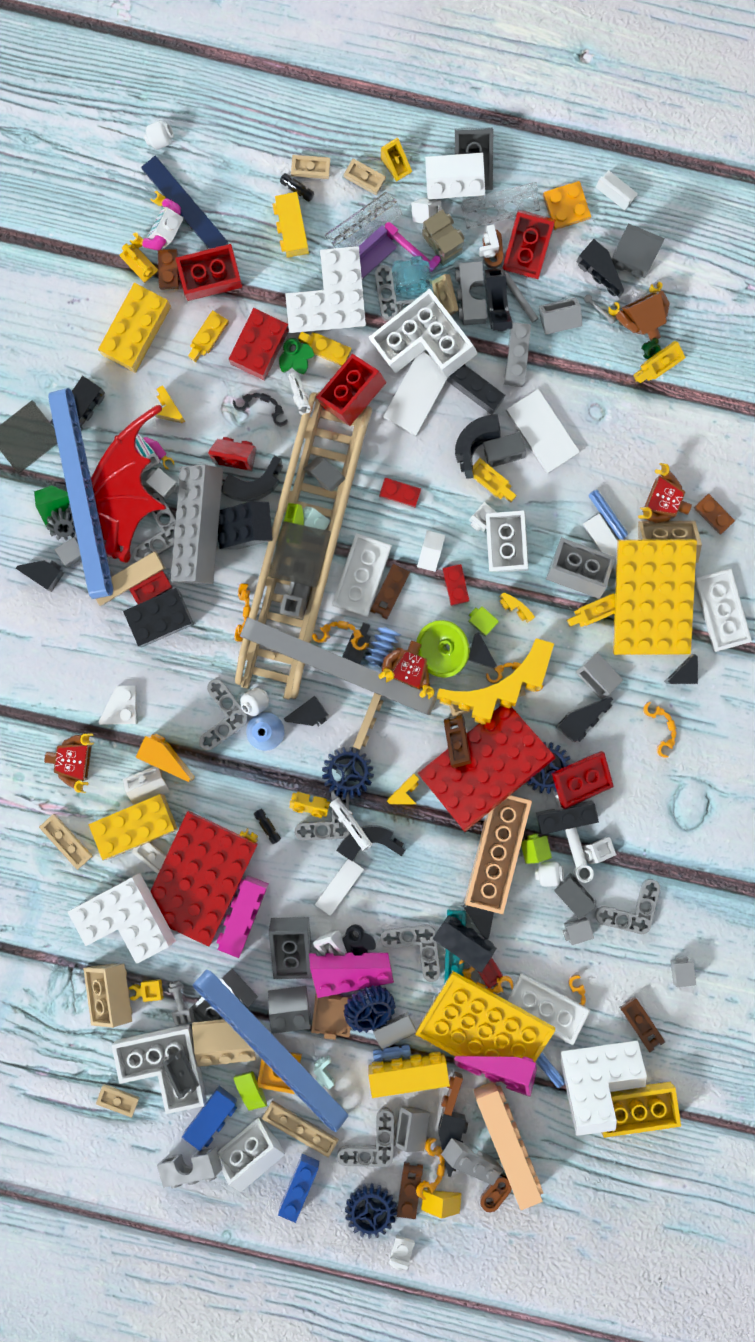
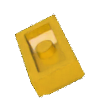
(169, 411)
(400, 795)

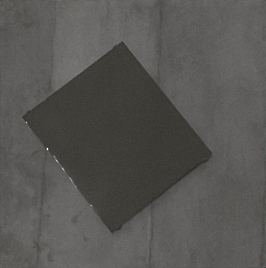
(26, 437)
(299, 554)

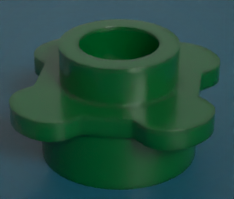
(651, 348)

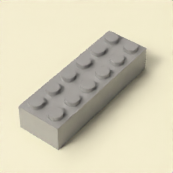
(196, 524)

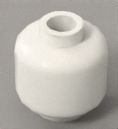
(159, 134)
(254, 701)
(549, 874)

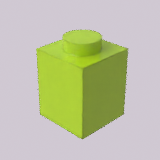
(482, 620)
(536, 848)

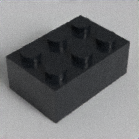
(244, 525)
(158, 617)

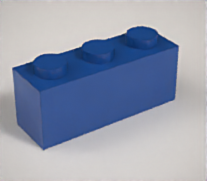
(210, 1118)
(298, 1188)

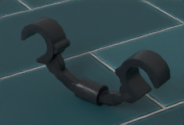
(266, 398)

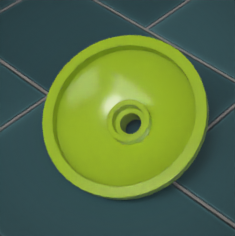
(440, 660)

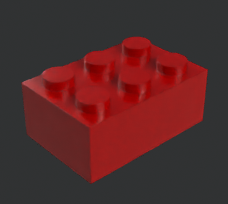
(208, 272)
(259, 344)
(351, 389)

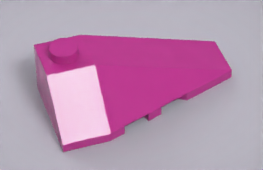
(512, 1071)

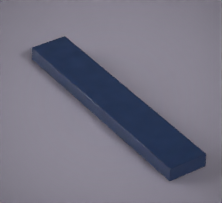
(189, 209)

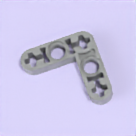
(397, 306)
(166, 530)
(230, 713)
(331, 825)
(639, 915)
(423, 942)
(375, 1151)

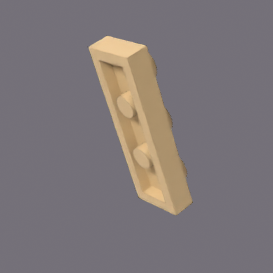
(368, 721)
(65, 841)

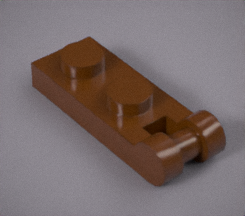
(390, 590)
(457, 741)
(642, 1024)
(407, 1196)

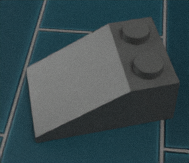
(477, 141)
(636, 251)
(290, 947)
(204, 1011)

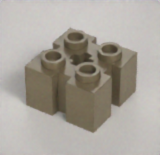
(443, 237)

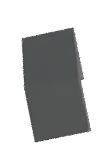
(324, 473)

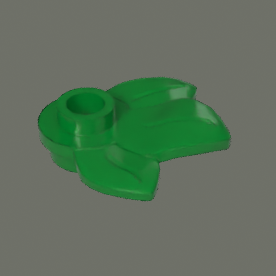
(295, 359)

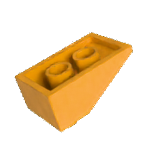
(161, 755)

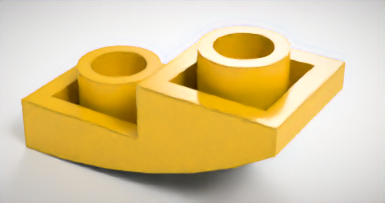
(510, 602)

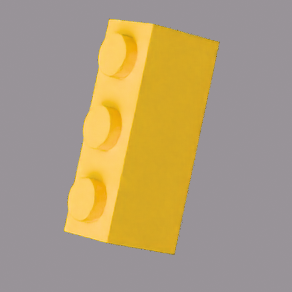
(290, 225)

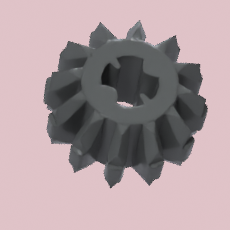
(61, 524)

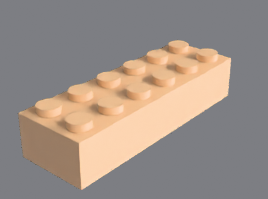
(497, 855)
(508, 1146)

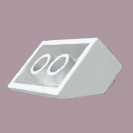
(455, 175)
(507, 541)
(249, 1155)

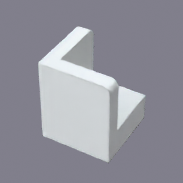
(424, 209)

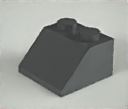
(289, 1009)

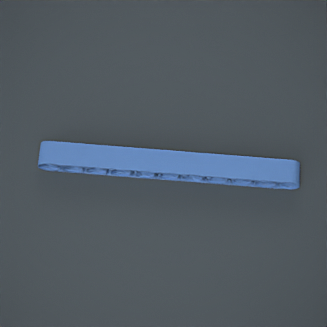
(80, 493)
(270, 1050)

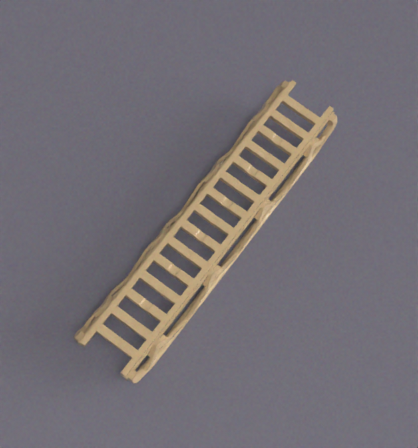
(307, 430)

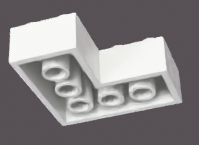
(340, 301)
(421, 328)
(127, 909)
(143, 1056)
(591, 1077)

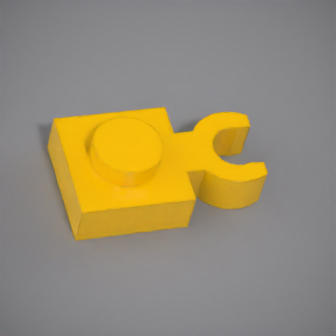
(149, 990)

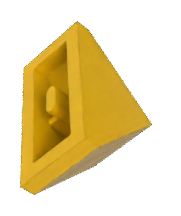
(395, 159)
(441, 1203)

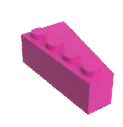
(242, 917)
(349, 972)

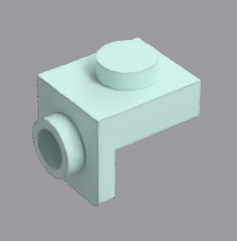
(315, 519)
(323, 1076)

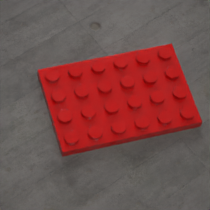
(502, 760)
(200, 877)

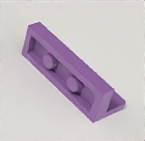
(375, 250)

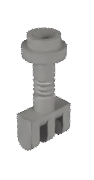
(181, 1015)

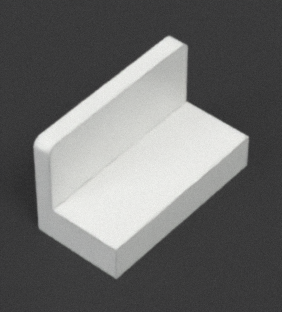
(616, 190)
(145, 785)

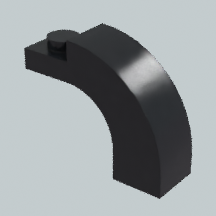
(497, 299)
(472, 436)
(253, 490)
(376, 834)

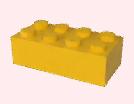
(134, 327)
(133, 827)
(408, 1075)
(645, 1109)

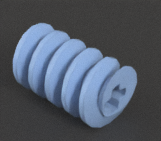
(382, 646)

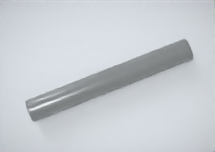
(520, 298)

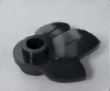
(359, 944)

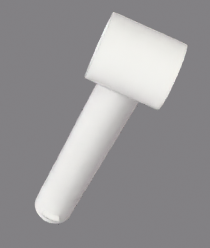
(577, 852)

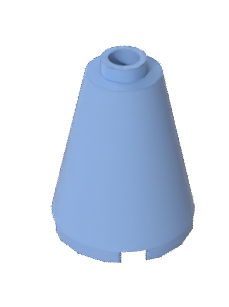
(273, 727)

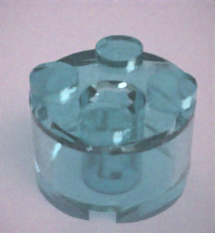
(411, 276)

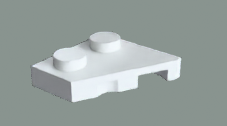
(121, 706)

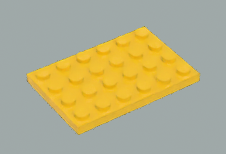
(654, 596)
(482, 1024)

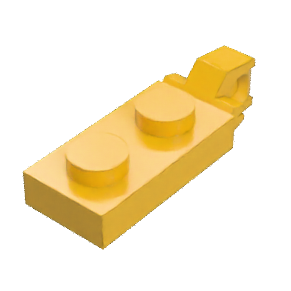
(207, 335)
(326, 347)
(660, 362)
(492, 481)
(594, 611)

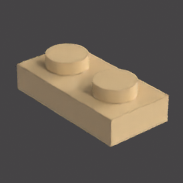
(310, 166)
(364, 176)
(445, 293)
(117, 1100)

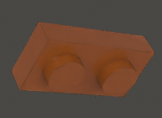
(168, 269)
(714, 514)
(449, 1100)

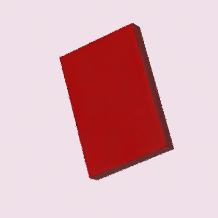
(582, 779)

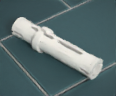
(300, 396)
(337, 805)

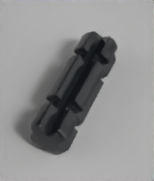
(296, 186)
(267, 826)

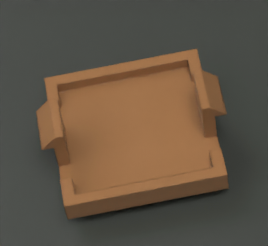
(329, 1017)

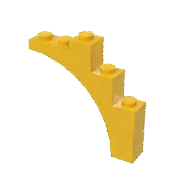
(483, 701)

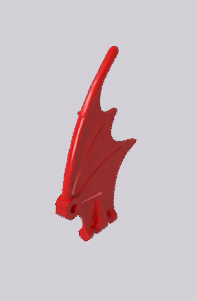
(119, 489)

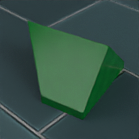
(50, 499)

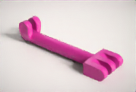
(392, 233)

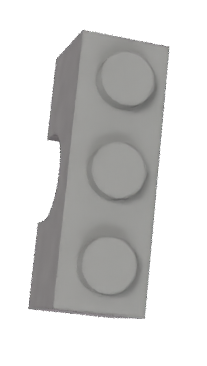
(471, 310)
(517, 354)
(295, 601)
(476, 1165)
(175, 1172)

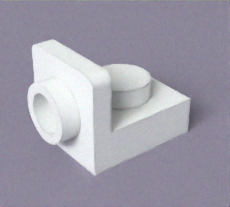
(491, 241)
(479, 517)
(599, 851)
(401, 1253)

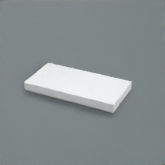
(416, 394)
(542, 431)
(361, 575)
(722, 610)
(550, 1007)

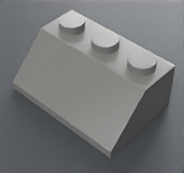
(580, 568)

